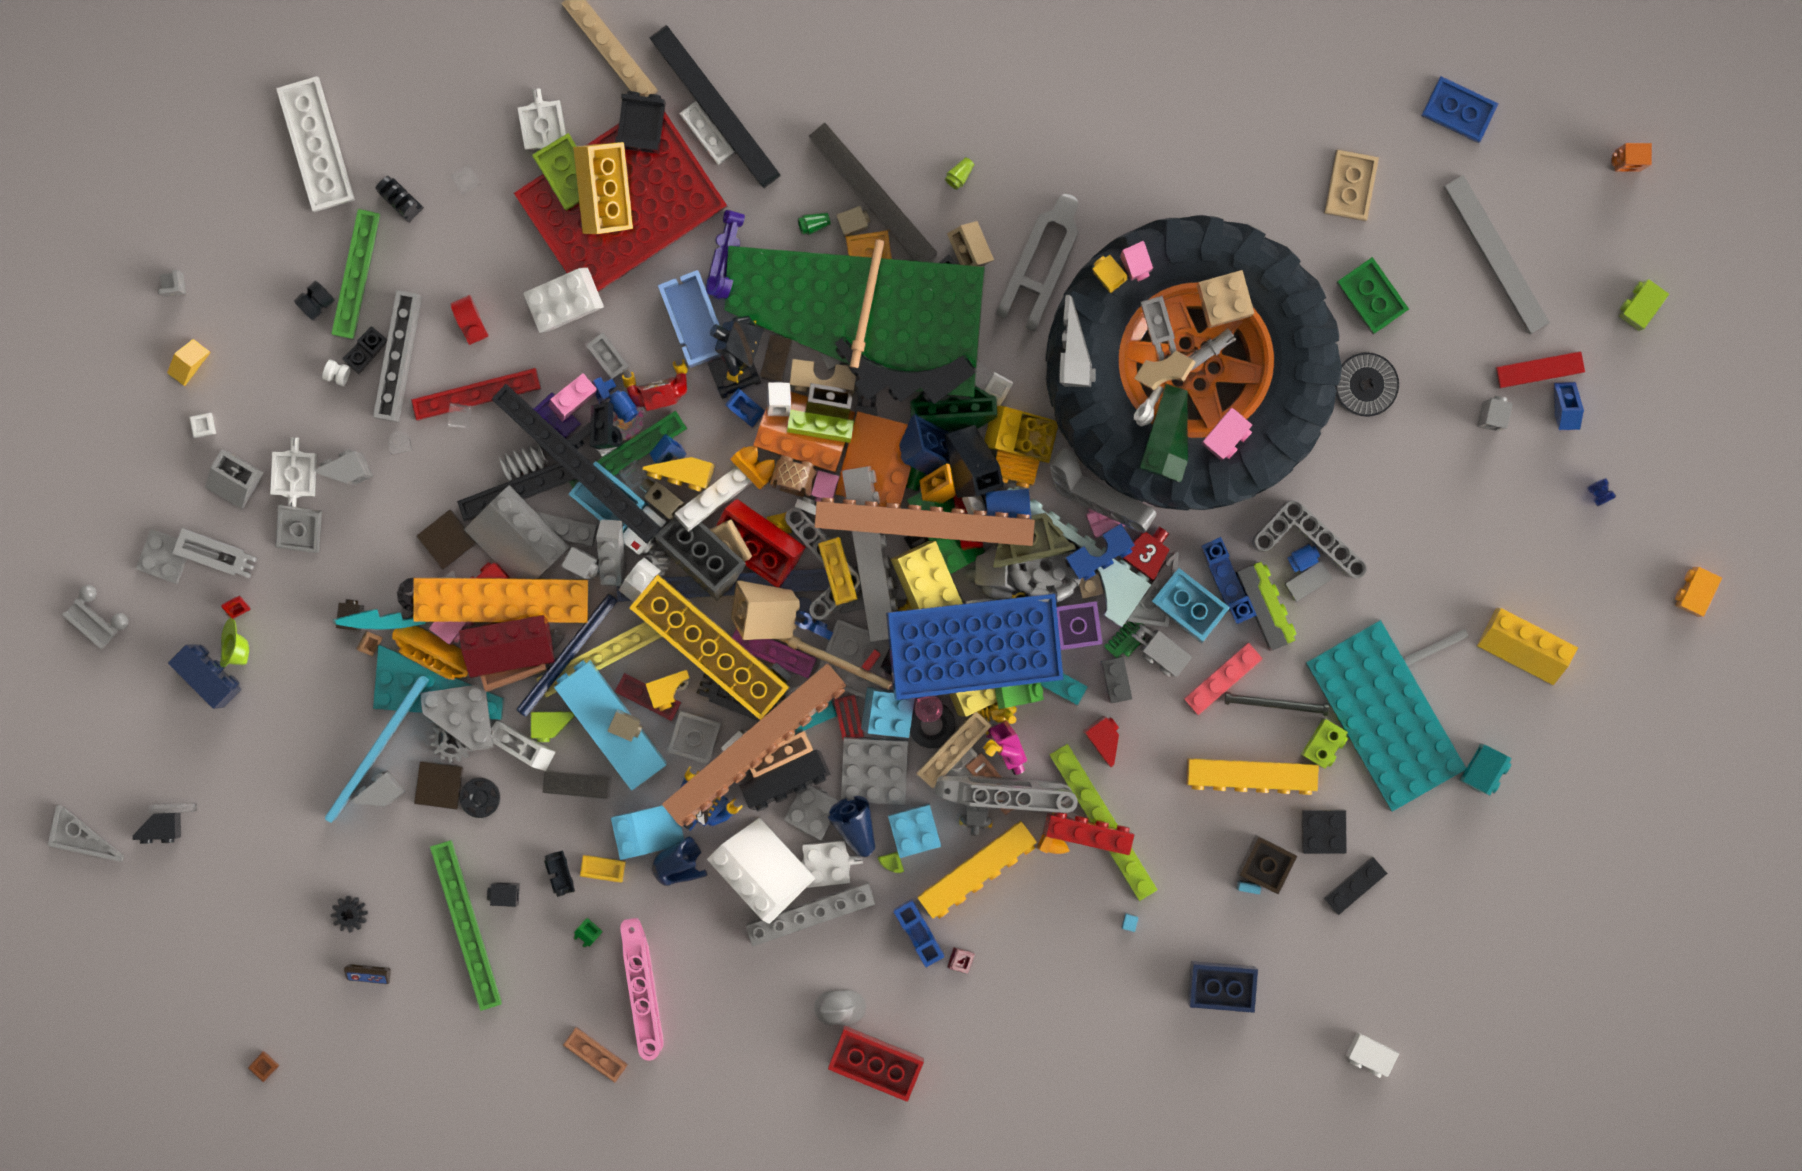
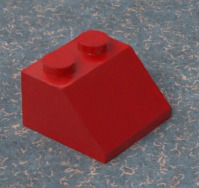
(1104, 738)

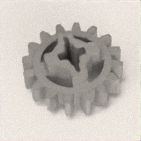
(442, 747)

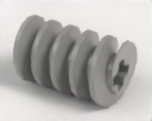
(523, 462)

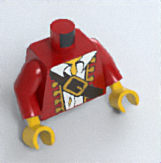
(658, 393)

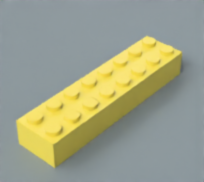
(930, 585)

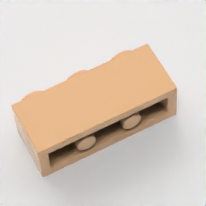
(787, 751)

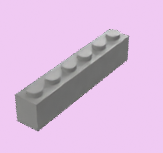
(397, 356)

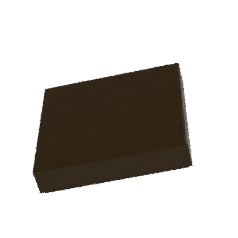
(446, 539)
(438, 785)

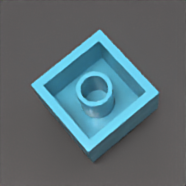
(886, 715)
(914, 830)

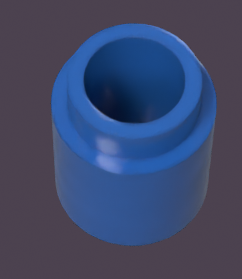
(623, 406)
(1304, 558)

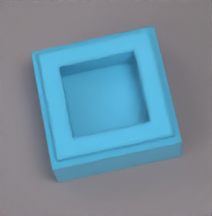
(1248, 887)

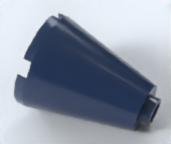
(854, 824)

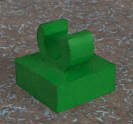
(587, 932)

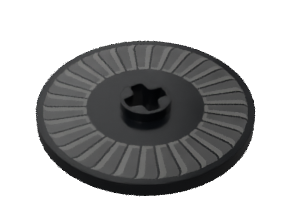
(1382, 379)

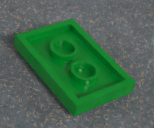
(1372, 295)

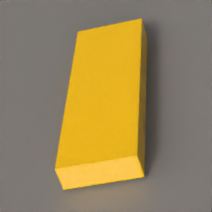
(837, 571)

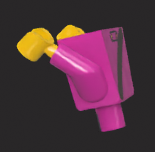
(1007, 745)

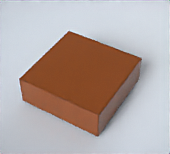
(263, 1066)

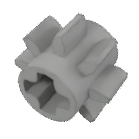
(659, 560)

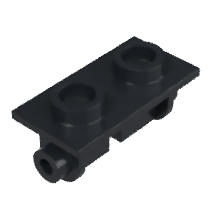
(557, 864)

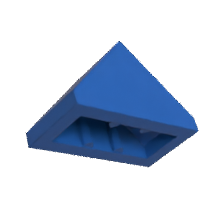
(745, 408)

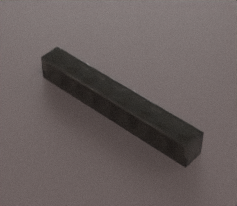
(872, 194)

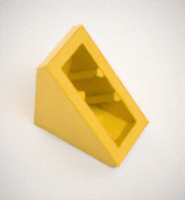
(187, 361)

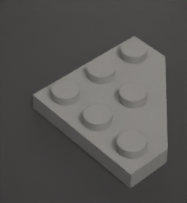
(461, 714)

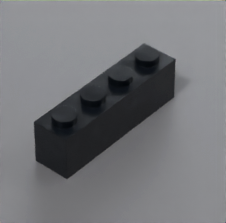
(784, 780)

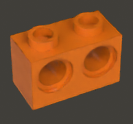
(1632, 157)

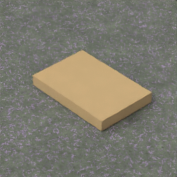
(1351, 185)

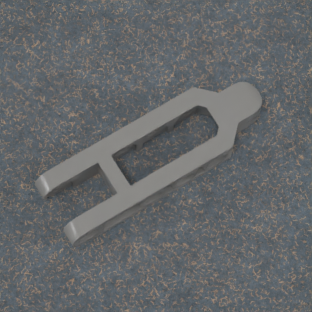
(1062, 214)
(1037, 794)

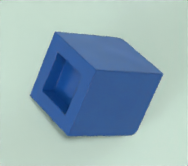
(666, 450)

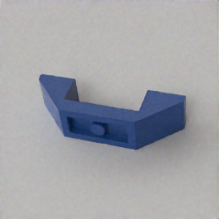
(1227, 580)

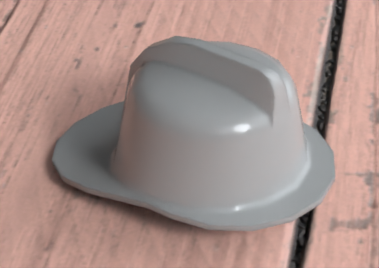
(840, 1007)

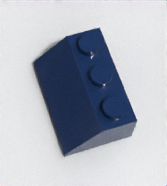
(924, 446)

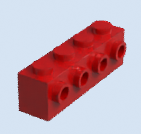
(1087, 833)

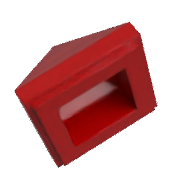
(235, 607)

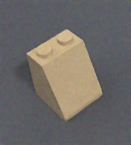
(764, 611)

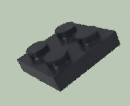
(1324, 832)

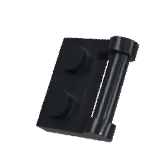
(719, 373)

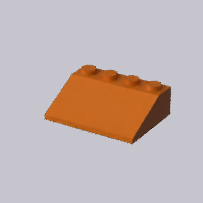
(774, 438)
(876, 445)

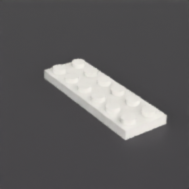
(315, 144)

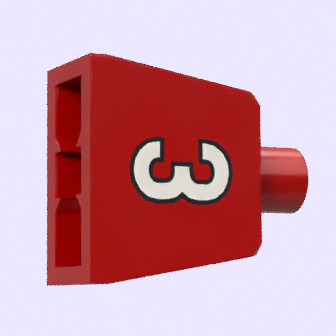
(1149, 553)

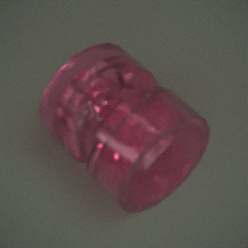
(928, 708)

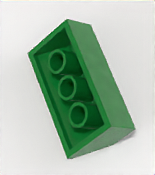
(950, 549)

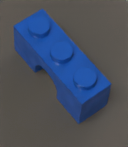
(1117, 544)
(919, 932)

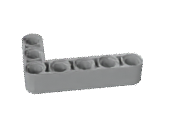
(1096, 496)
(801, 530)
(1313, 536)

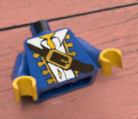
(717, 813)

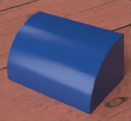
(1009, 502)

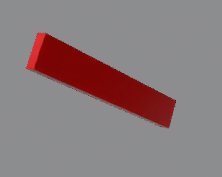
(474, 394)

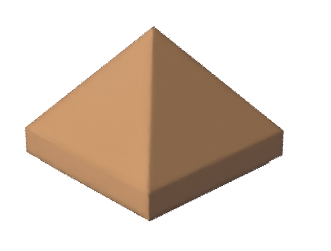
(369, 643)

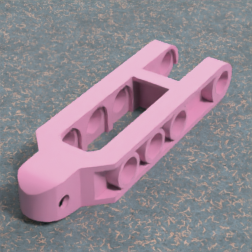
(646, 1019)

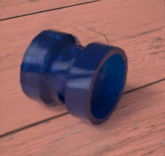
(1601, 491)

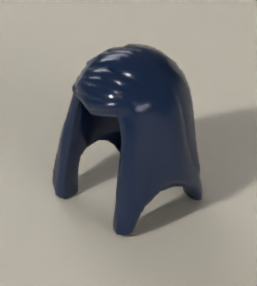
(678, 863)

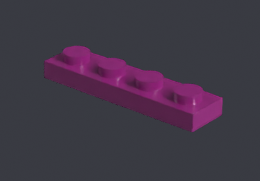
(778, 653)

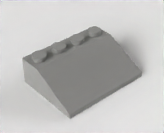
(516, 536)

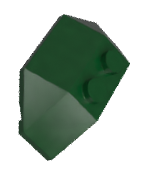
(957, 411)

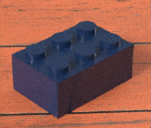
(205, 675)
(1222, 986)

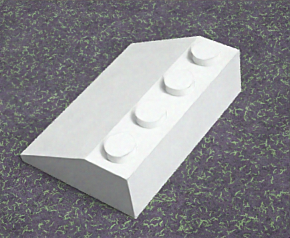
(761, 870)

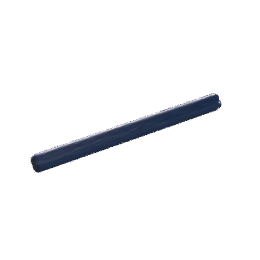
(566, 655)

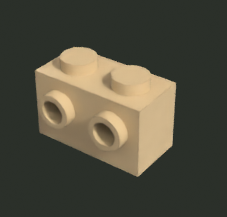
(970, 245)

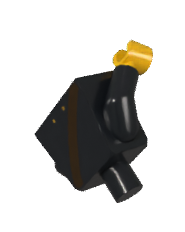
(737, 344)

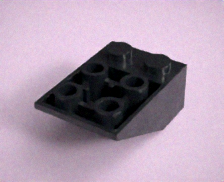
(972, 463)

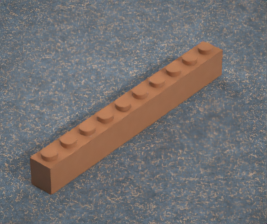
(924, 523)
(754, 745)

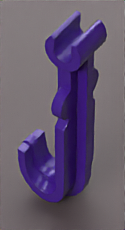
(718, 283)

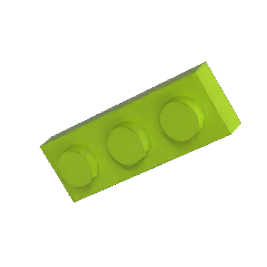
(820, 426)

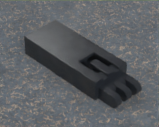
(713, 692)

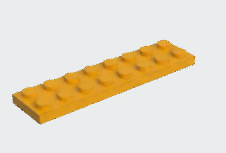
(500, 599)

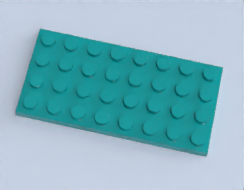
(1386, 715)

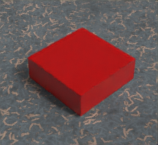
(871, 660)

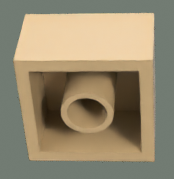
(1225, 299)

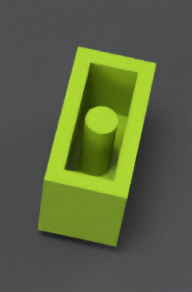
(1643, 304)

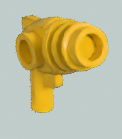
(998, 715)

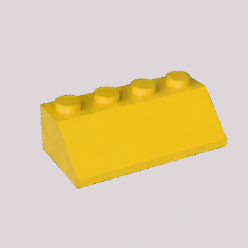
(603, 188)
(1526, 646)

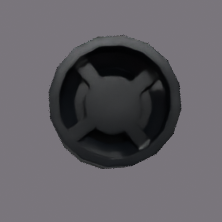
(314, 300)

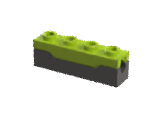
(1264, 600)

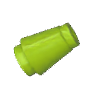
(958, 174)

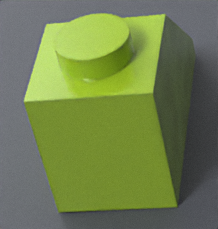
(549, 724)

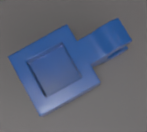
(818, 627)

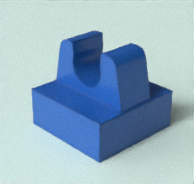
(603, 389)

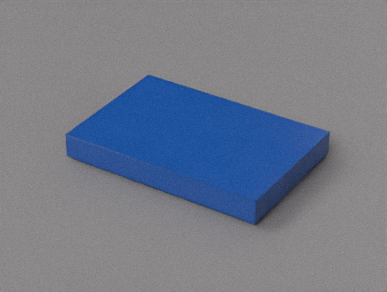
(1459, 109)

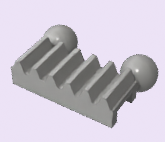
(90, 623)

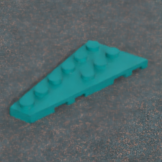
(398, 674)

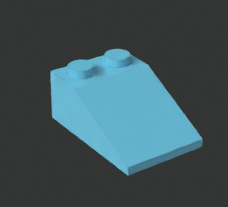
(595, 506)
(1190, 605)
(645, 831)

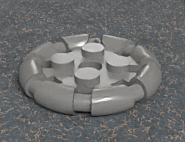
(1045, 579)

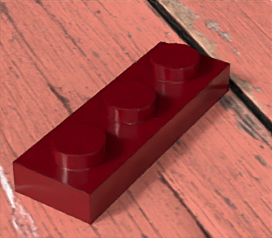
(637, 692)

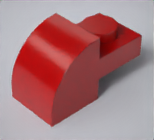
(469, 319)

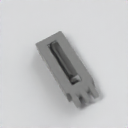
(206, 551)

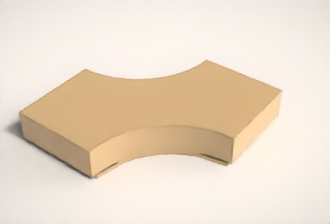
(1156, 373)

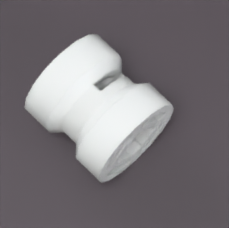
(336, 372)

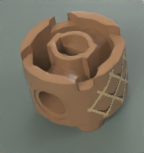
(794, 477)

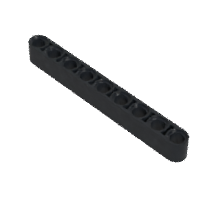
(715, 106)

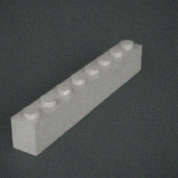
(871, 556)

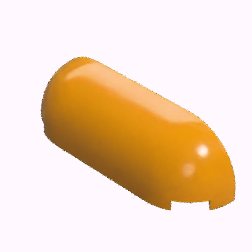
(430, 652)

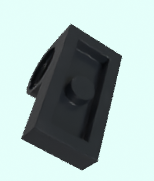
(602, 432)

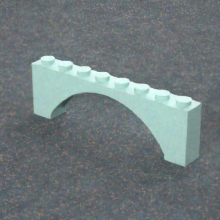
(1121, 586)

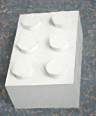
(563, 300)

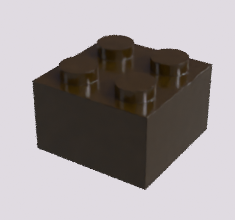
(1267, 864)

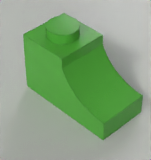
(1018, 695)

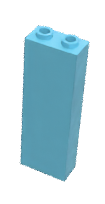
(595, 706)

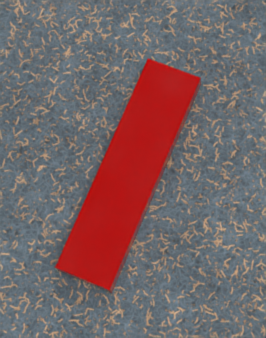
(1540, 369)

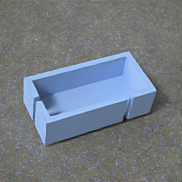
(691, 317)

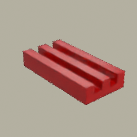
(847, 711)

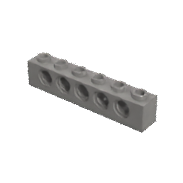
(811, 913)

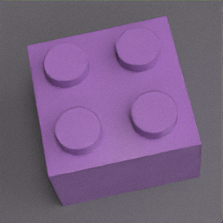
(1079, 625)

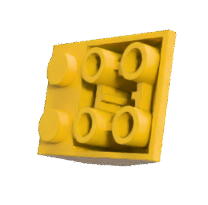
(1021, 434)
(686, 470)

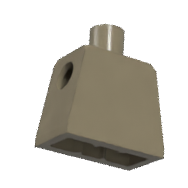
(667, 504)

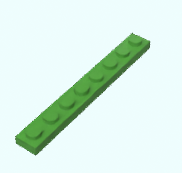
(466, 925)

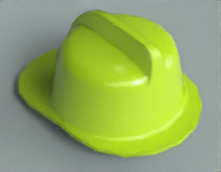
(233, 646)

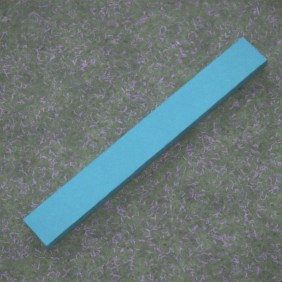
(376, 748)

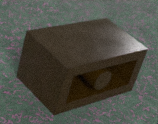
(776, 358)
(829, 401)

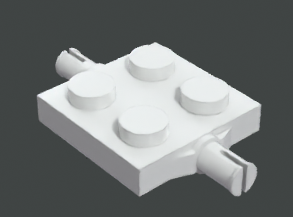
(541, 122)
(293, 473)
(828, 862)

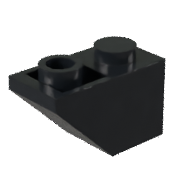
(159, 826)

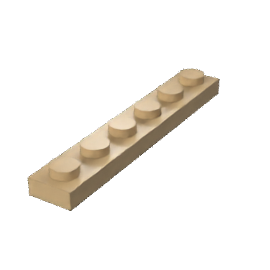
(609, 47)

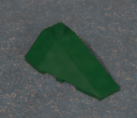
(1168, 440)

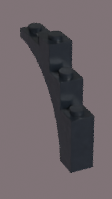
(902, 384)

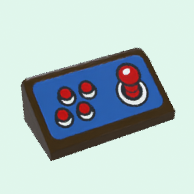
(367, 974)

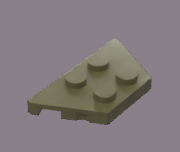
(1047, 542)

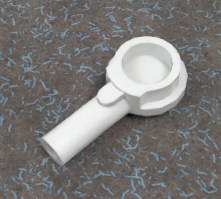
(1145, 413)

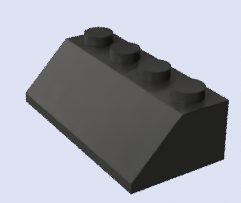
(701, 556)

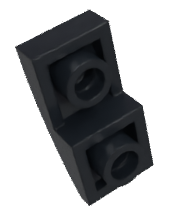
(365, 350)

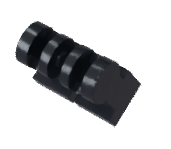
(398, 198)

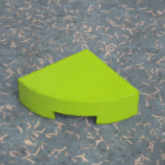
(891, 862)

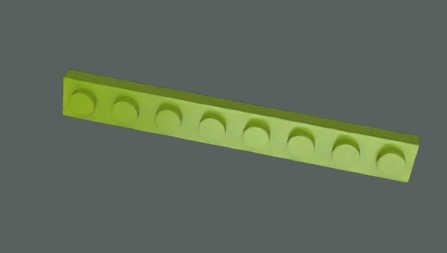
(1097, 810)

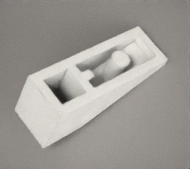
(521, 746)

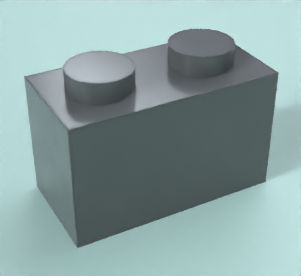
(1116, 680)

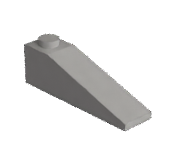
(1075, 363)

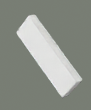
(707, 133)

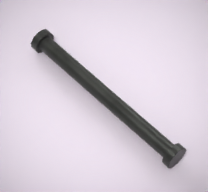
(1273, 703)

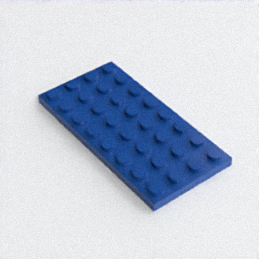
(974, 646)

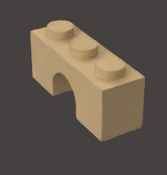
(803, 375)

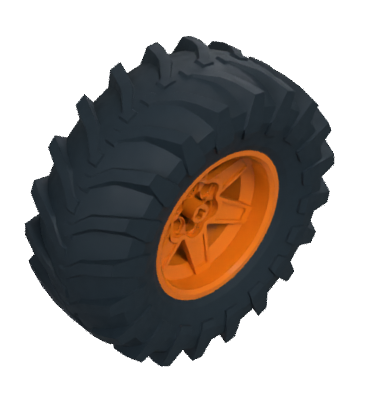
(1285, 377)

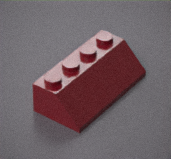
(507, 646)

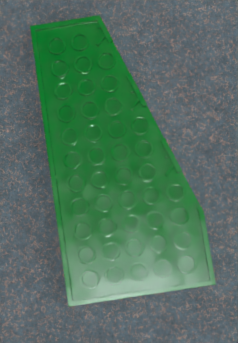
(917, 315)

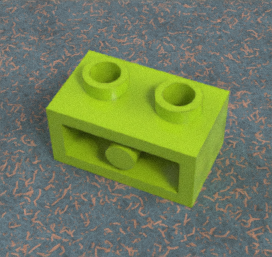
(1325, 743)

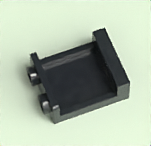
(641, 122)

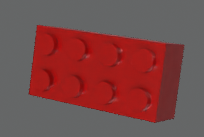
(876, 1063)

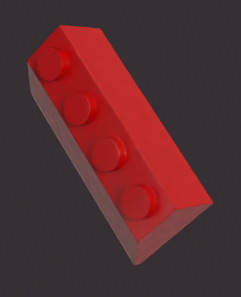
(771, 549)

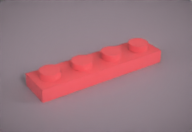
(1223, 678)

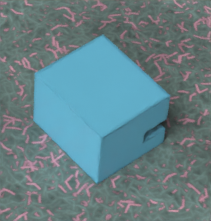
(1130, 922)

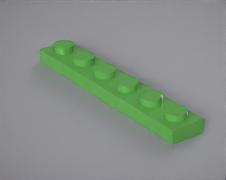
(355, 274)

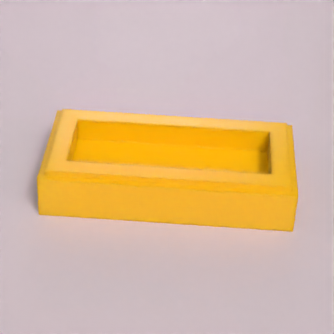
(602, 868)

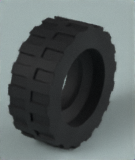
(937, 740)

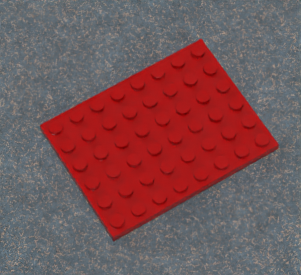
(666, 201)

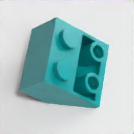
(1486, 770)

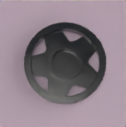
(479, 797)

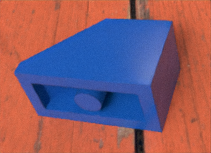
(1568, 406)

